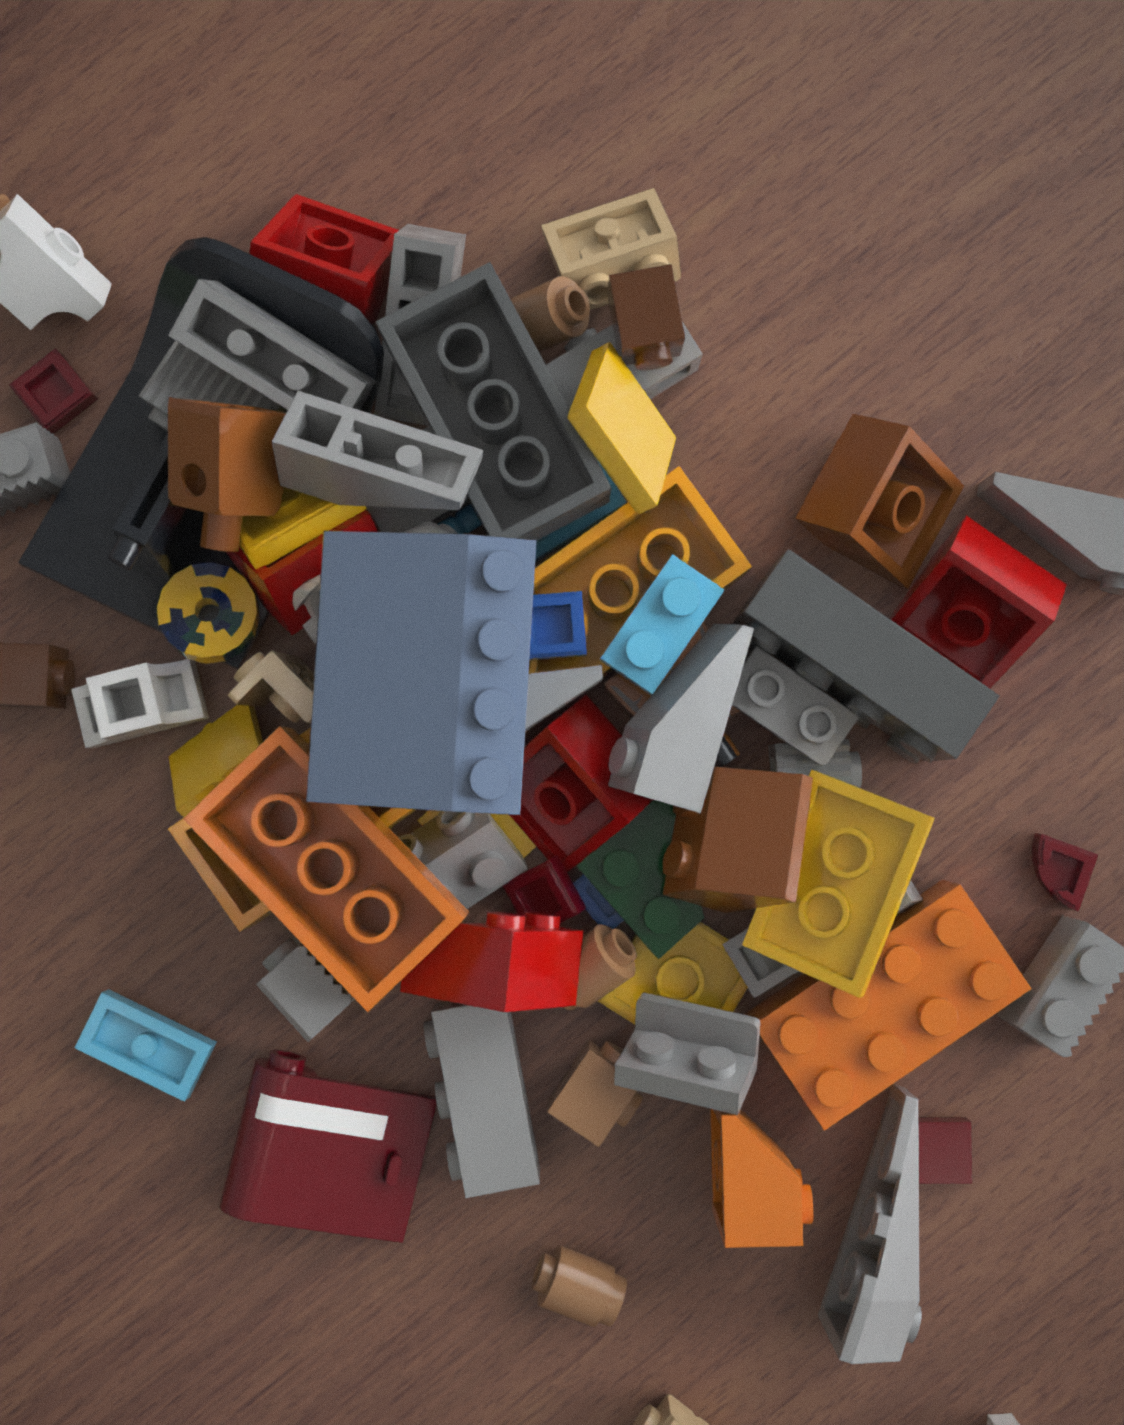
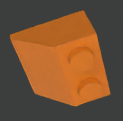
(755, 1186)

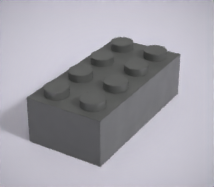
(491, 390)
(865, 661)

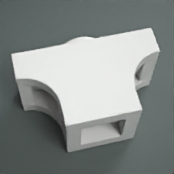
(44, 269)
(139, 701)

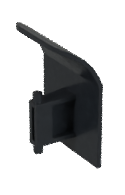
(113, 521)

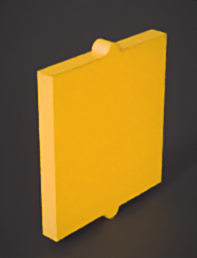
(212, 756)

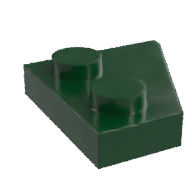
(632, 879)

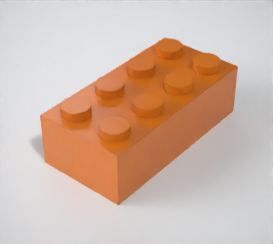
(326, 870)
(929, 988)

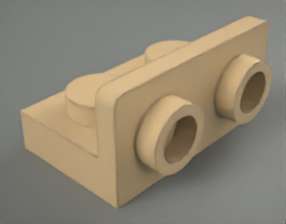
(610, 241)
(277, 679)

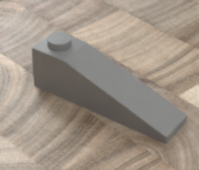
(875, 1278)

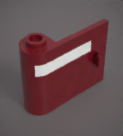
(318, 1152)

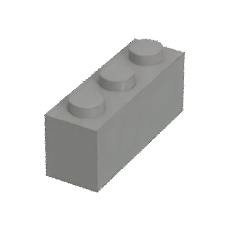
(264, 349)
(483, 1098)

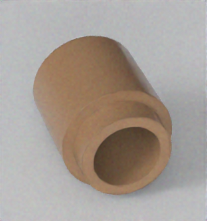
(553, 312)
(604, 964)
(579, 1287)

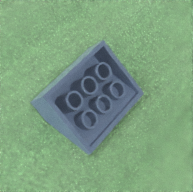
(421, 671)

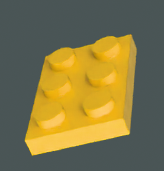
(849, 885)

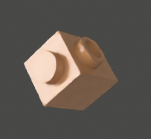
(587, 1094)

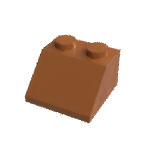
(881, 498)
(742, 844)

